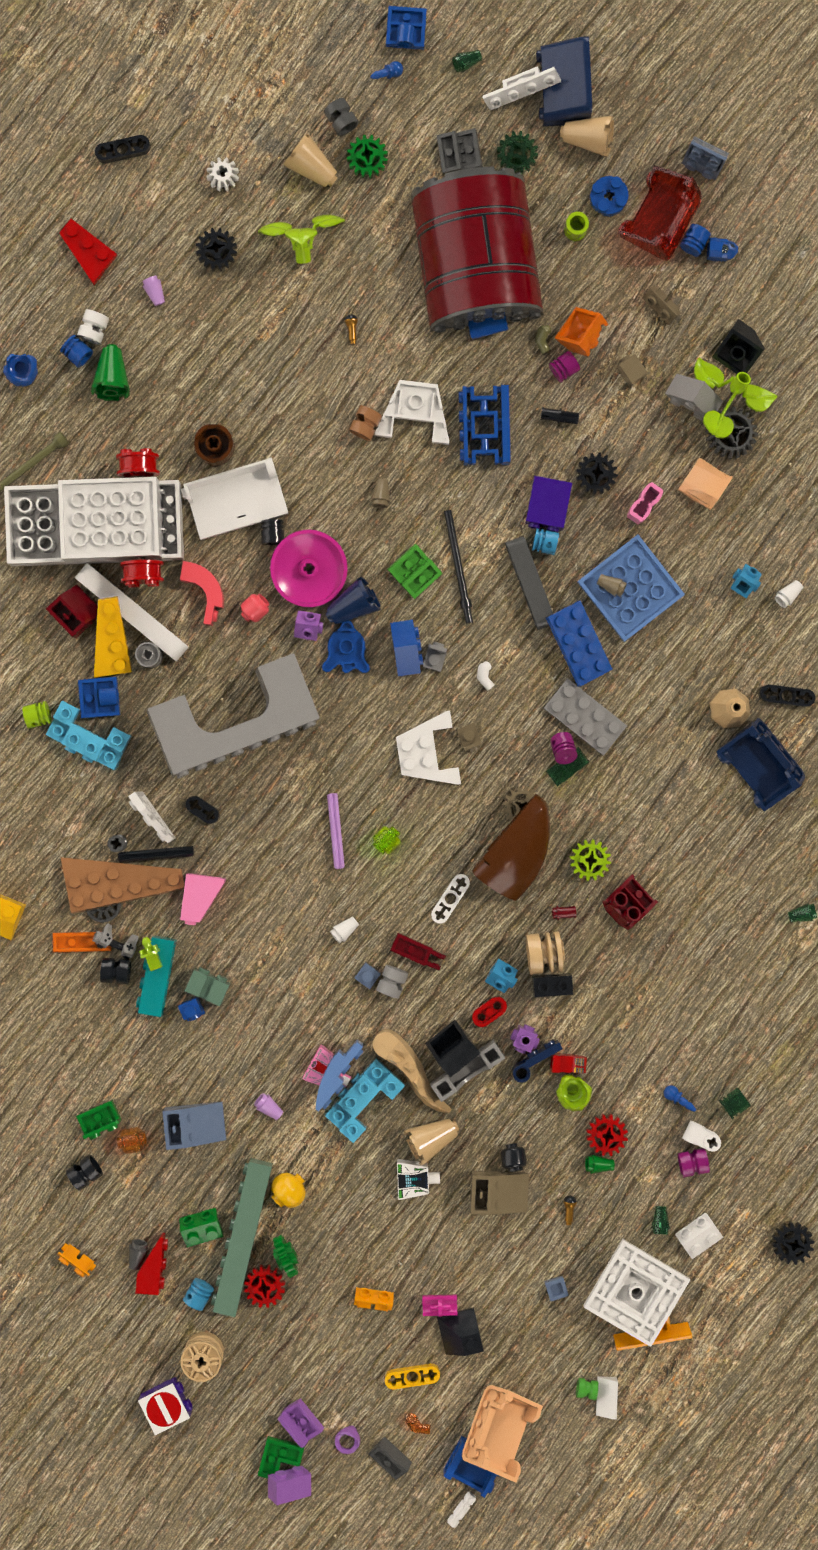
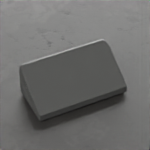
(390, 1458)

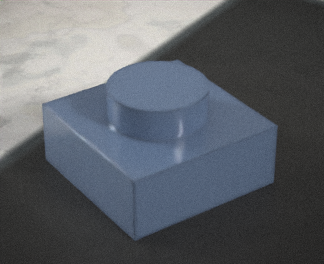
(367, 975)
(556, 1288)

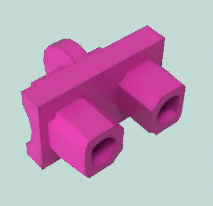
(439, 1305)

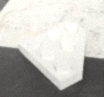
(141, 803)

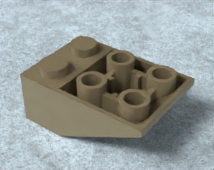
(498, 1192)

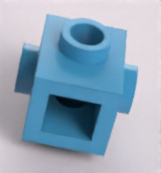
(746, 580)
(502, 976)

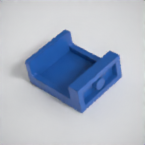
(467, 1473)

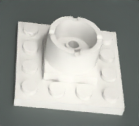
(640, 1310)

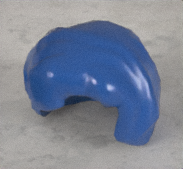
(20, 369)

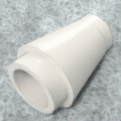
(788, 594)
(344, 929)

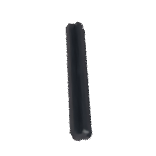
(154, 854)

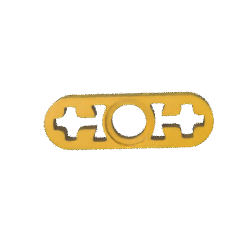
(418, 1382)

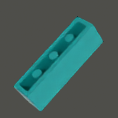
(156, 982)

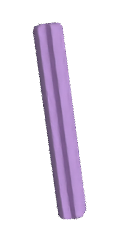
(335, 828)

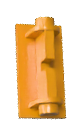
(81, 1265)
(382, 1299)

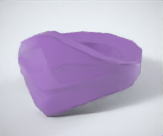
(350, 1431)

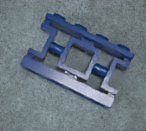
(500, 425)

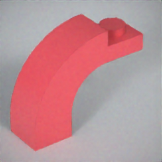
(200, 576)

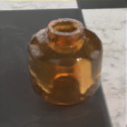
(132, 1140)

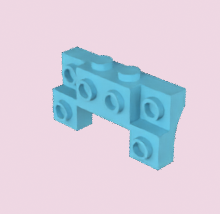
(84, 741)
(359, 1094)

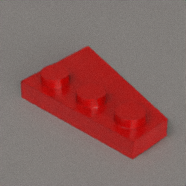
(88, 250)

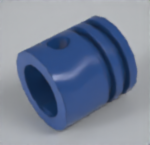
(695, 240)
(76, 351)

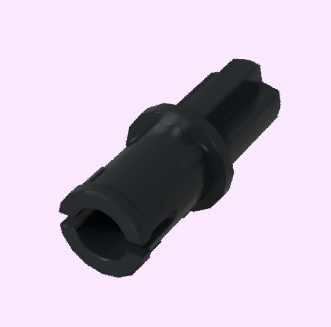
(559, 416)

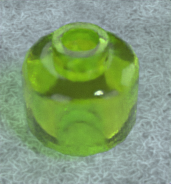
(386, 840)

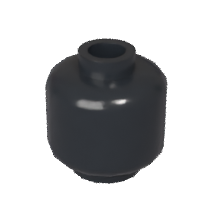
(513, 1158)

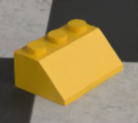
(9, 916)

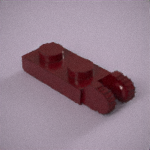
(415, 951)

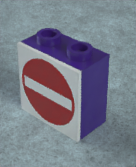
(165, 1405)

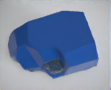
(721, 249)

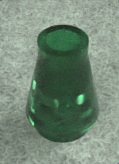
(466, 60)
(803, 913)
(660, 1220)

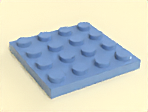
(647, 590)

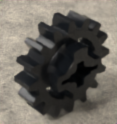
(209, 250)
(588, 473)
(791, 1250)

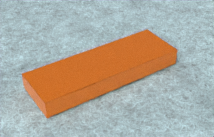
(76, 942)

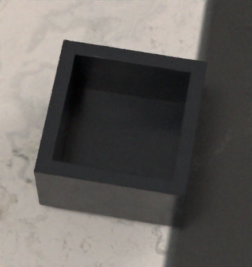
(452, 1048)

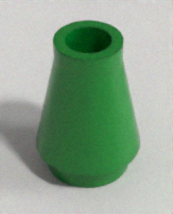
(598, 1164)

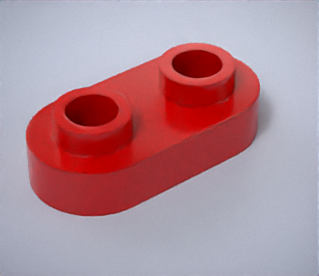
(489, 1011)

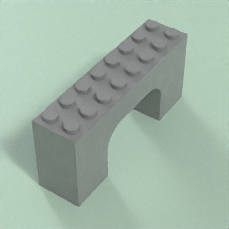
(190, 747)

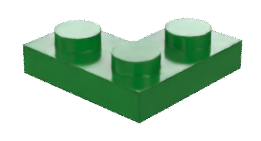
(279, 1451)

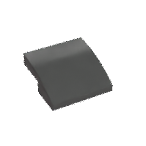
(459, 150)

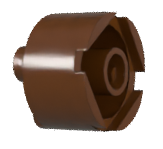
(209, 454)

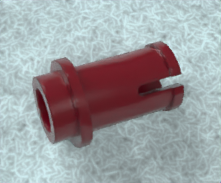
(563, 912)

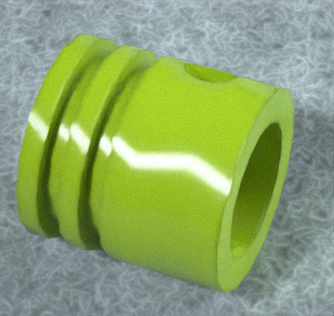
(576, 226)
(36, 714)

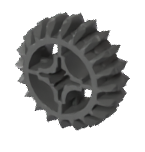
(733, 440)

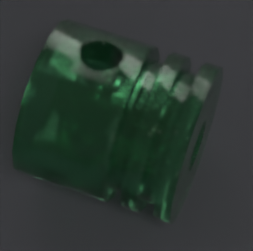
(734, 1103)

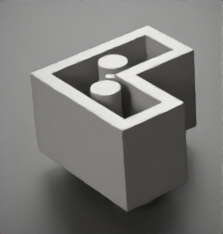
(693, 395)

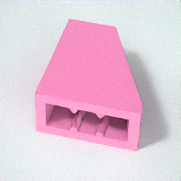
(198, 896)

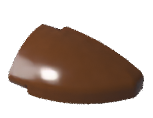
(517, 852)

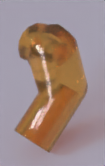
(416, 1426)

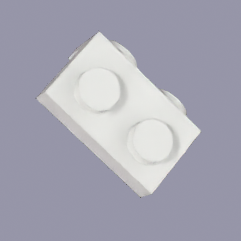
(699, 1235)

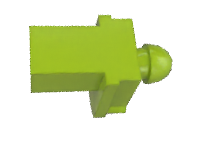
(151, 953)

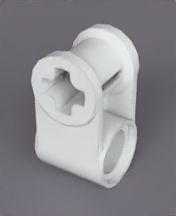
(699, 1135)

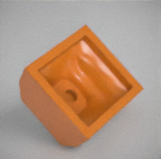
(581, 331)

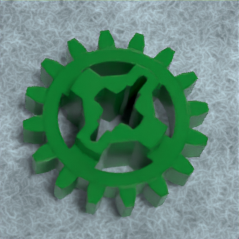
(376, 155)
(285, 1256)

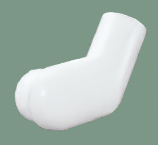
(482, 675)

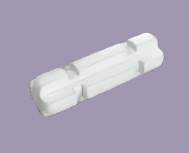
(461, 1509)

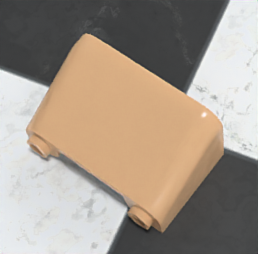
(498, 1431)

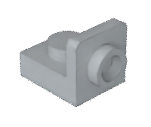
(435, 656)

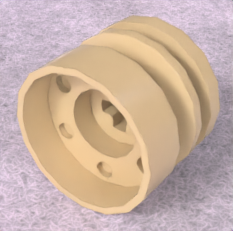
(544, 952)
(206, 1346)

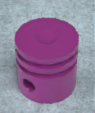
(564, 366)
(563, 748)

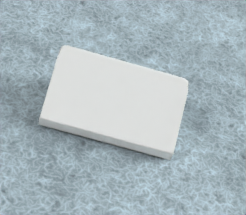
(607, 1397)

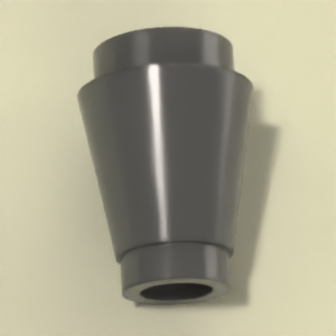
(137, 1252)

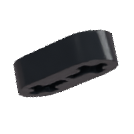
(199, 813)

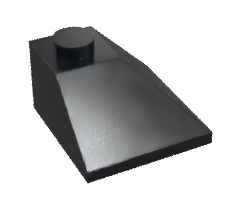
(739, 348)
(461, 1333)

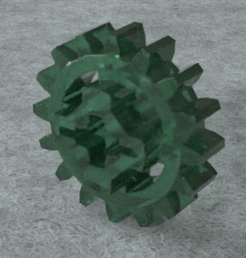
(519, 144)

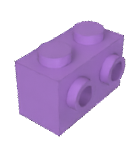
(289, 1485)

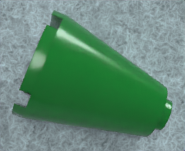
(110, 376)

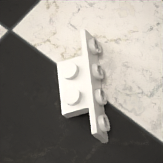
(521, 86)

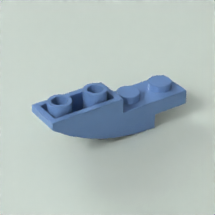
(331, 1079)

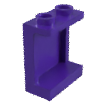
(548, 503)

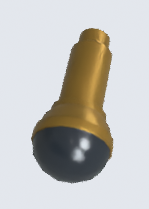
(351, 322)
(570, 1203)

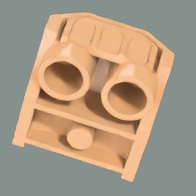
(705, 484)

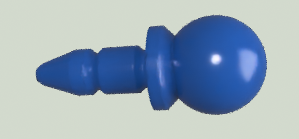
(395, 69)
(671, 1093)

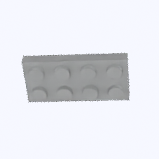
(585, 717)

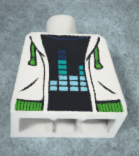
(414, 1179)

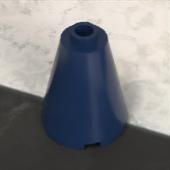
(353, 603)

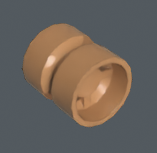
(365, 423)

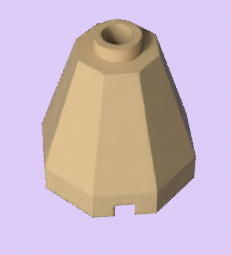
(722, 708)

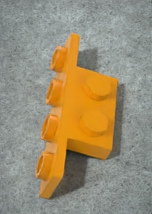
(667, 1334)

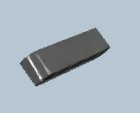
(529, 581)

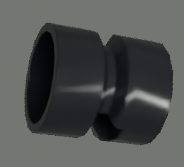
(115, 971)
(87, 1171)

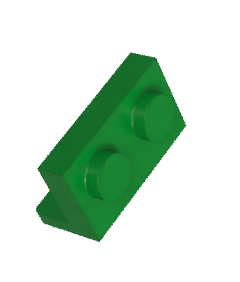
(99, 1119)
(200, 1227)

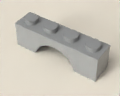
(489, 1057)

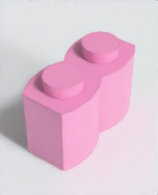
(642, 507)

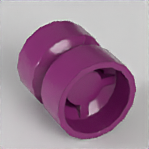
(693, 1162)

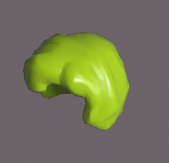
(573, 1093)

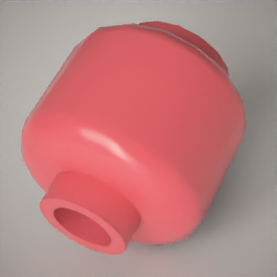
(254, 608)

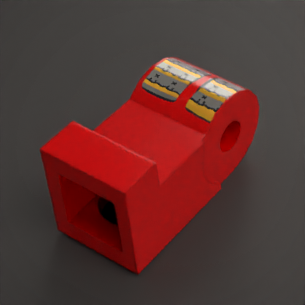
(568, 1063)

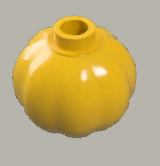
(288, 1190)

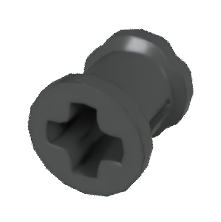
(122, 839)

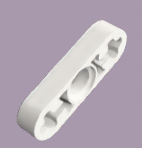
(462, 889)

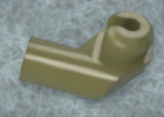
(540, 339)

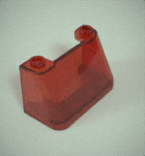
(663, 213)

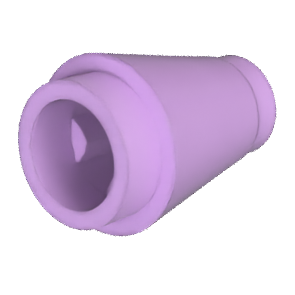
(154, 290)
(268, 1106)

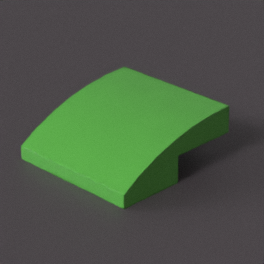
(414, 571)

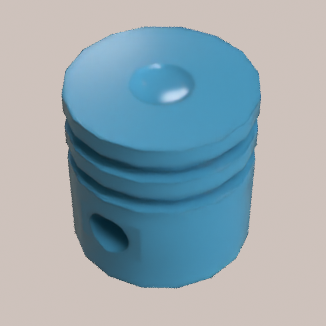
(541, 541)
(198, 1294)

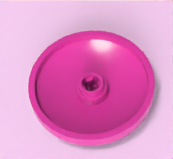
(313, 586)

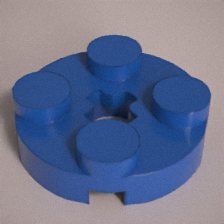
(612, 185)

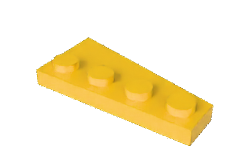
(111, 643)

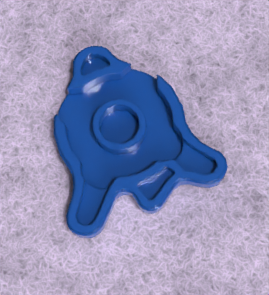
(346, 649)

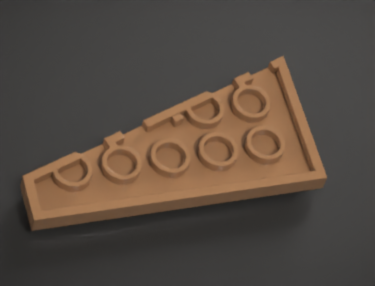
(104, 884)

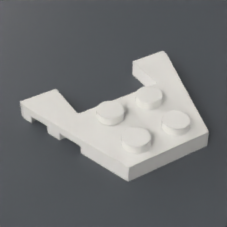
(417, 403)
(418, 752)

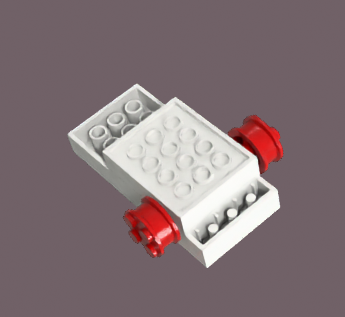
(100, 521)

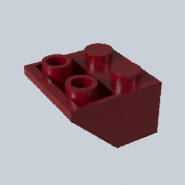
(74, 611)

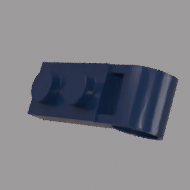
(550, 1048)

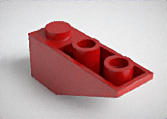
(149, 1276)

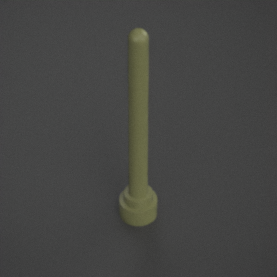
(58, 442)

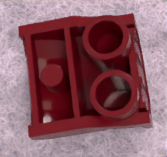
(629, 903)

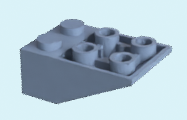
(704, 158)
(193, 1125)

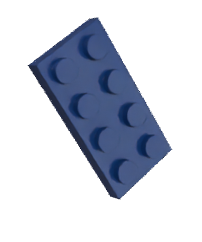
(579, 643)

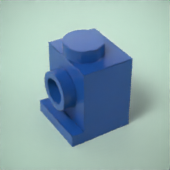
(191, 1009)

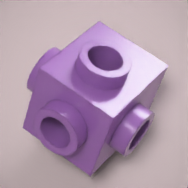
(308, 625)
(521, 1032)

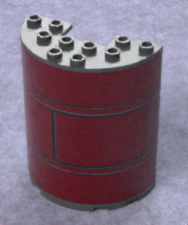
(476, 248)

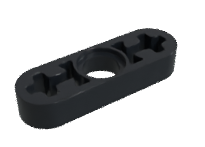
(116, 143)
(801, 692)

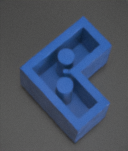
(406, 647)

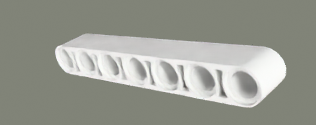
(133, 612)

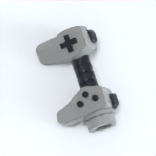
(105, 939)

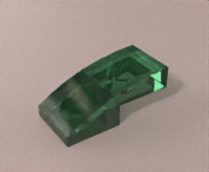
(561, 772)

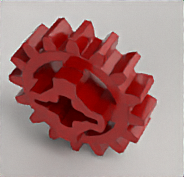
(615, 1136)
(257, 1287)

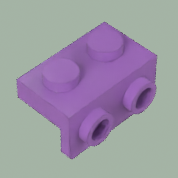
(300, 1422)

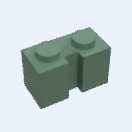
(207, 986)

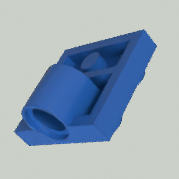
(406, 27)
(99, 697)

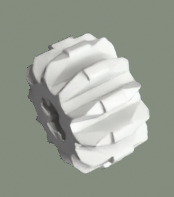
(215, 174)

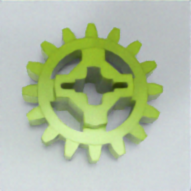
(598, 861)

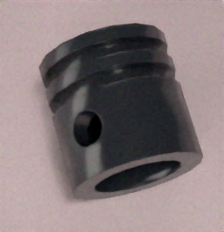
(272, 531)

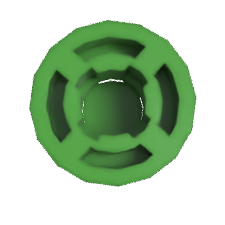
(587, 1389)

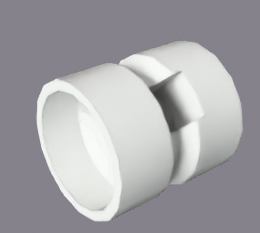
(93, 320)

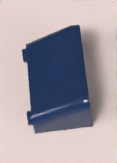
(573, 95)
(762, 764)

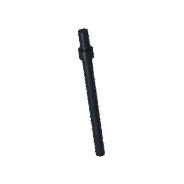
(465, 602)

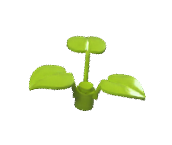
(301, 236)
(756, 397)

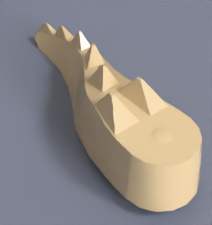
(398, 1052)

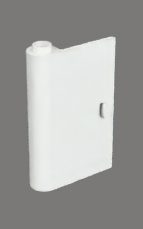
(239, 492)

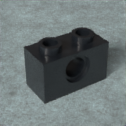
(552, 985)

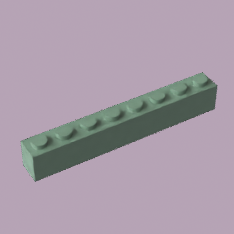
(242, 1237)

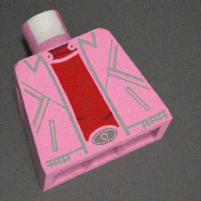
(318, 1066)

